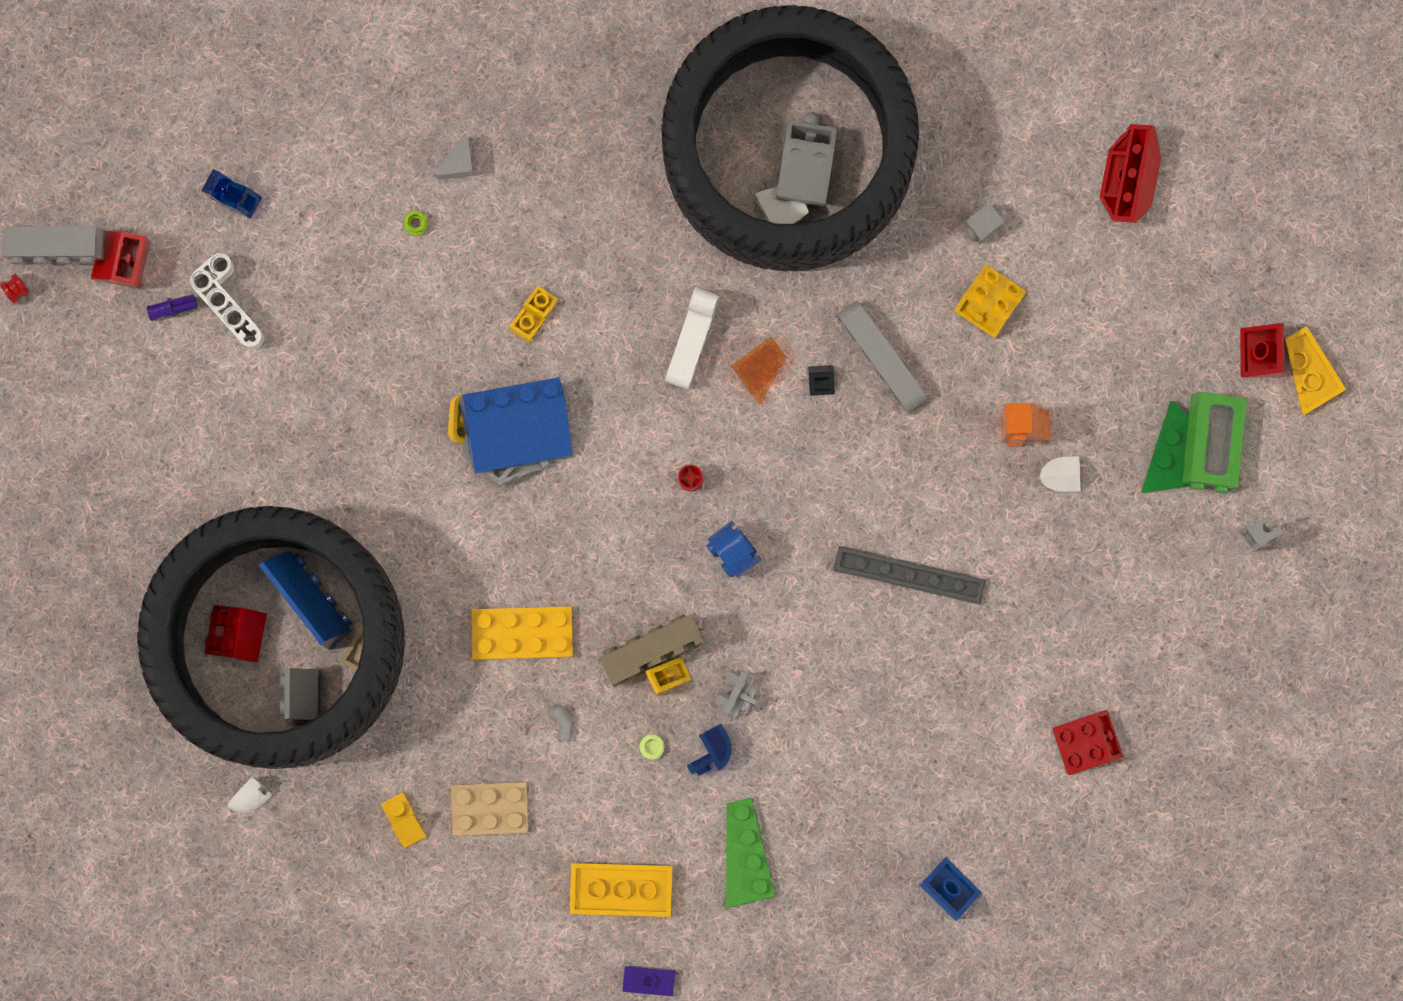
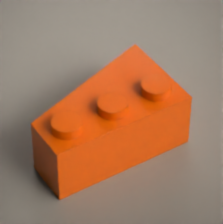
(1024, 424)

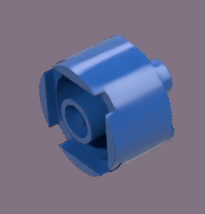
(733, 549)

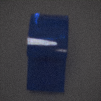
(231, 194)
(718, 748)

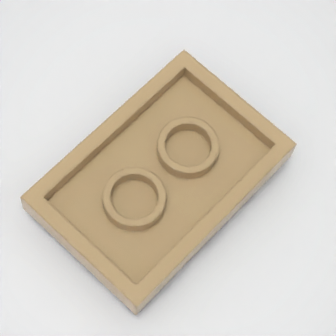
(489, 809)

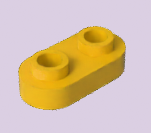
(456, 421)

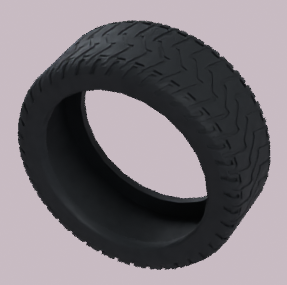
(790, 33)
(175, 589)

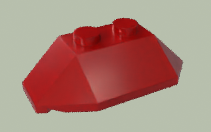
(1131, 174)

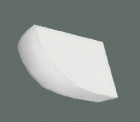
(1062, 474)
(249, 797)

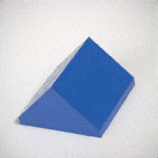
(950, 889)

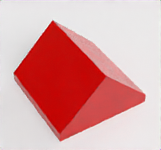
(1262, 351)

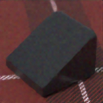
(821, 380)

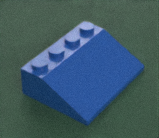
(516, 425)
(307, 599)

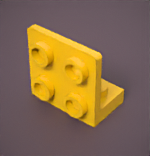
(990, 301)

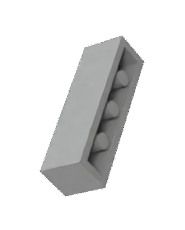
(53, 243)

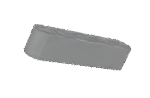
(883, 356)

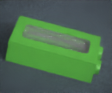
(1214, 441)

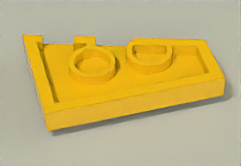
(1311, 370)

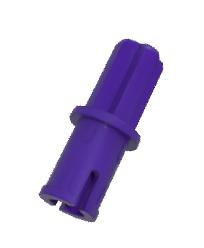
(171, 307)

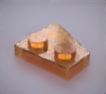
(759, 368)

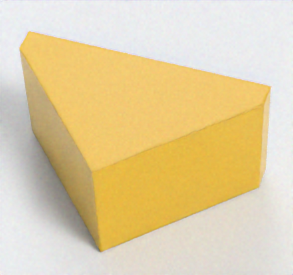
(668, 675)

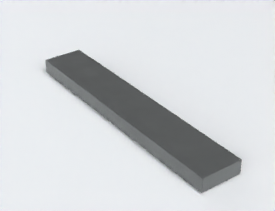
(909, 575)

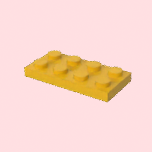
(522, 633)
(621, 890)

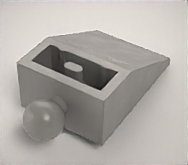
(806, 161)

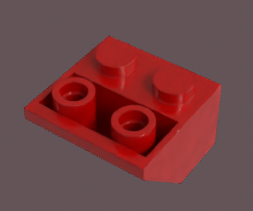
(123, 259)
(235, 633)

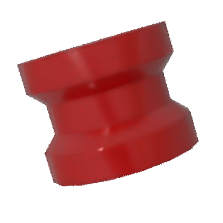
(14, 288)

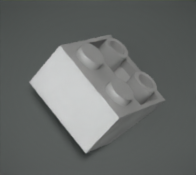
(301, 694)

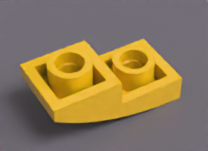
(533, 314)

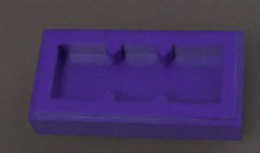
(648, 981)

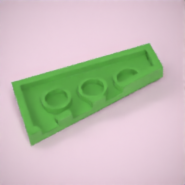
(746, 862)

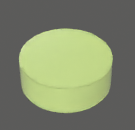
(652, 747)

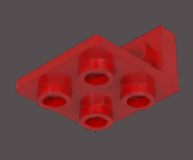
(1087, 742)

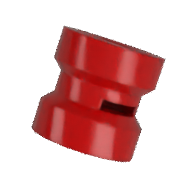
(690, 474)

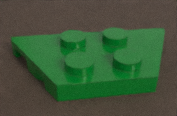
(1168, 458)

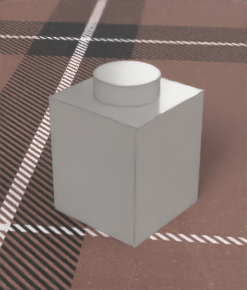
(983, 224)

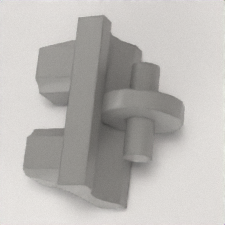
(741, 696)

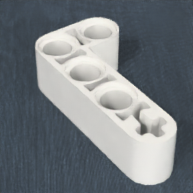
(229, 307)
(692, 338)

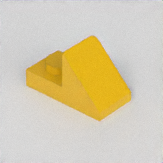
(403, 820)

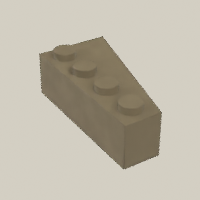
(651, 650)

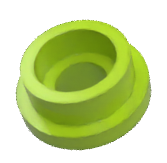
(415, 215)

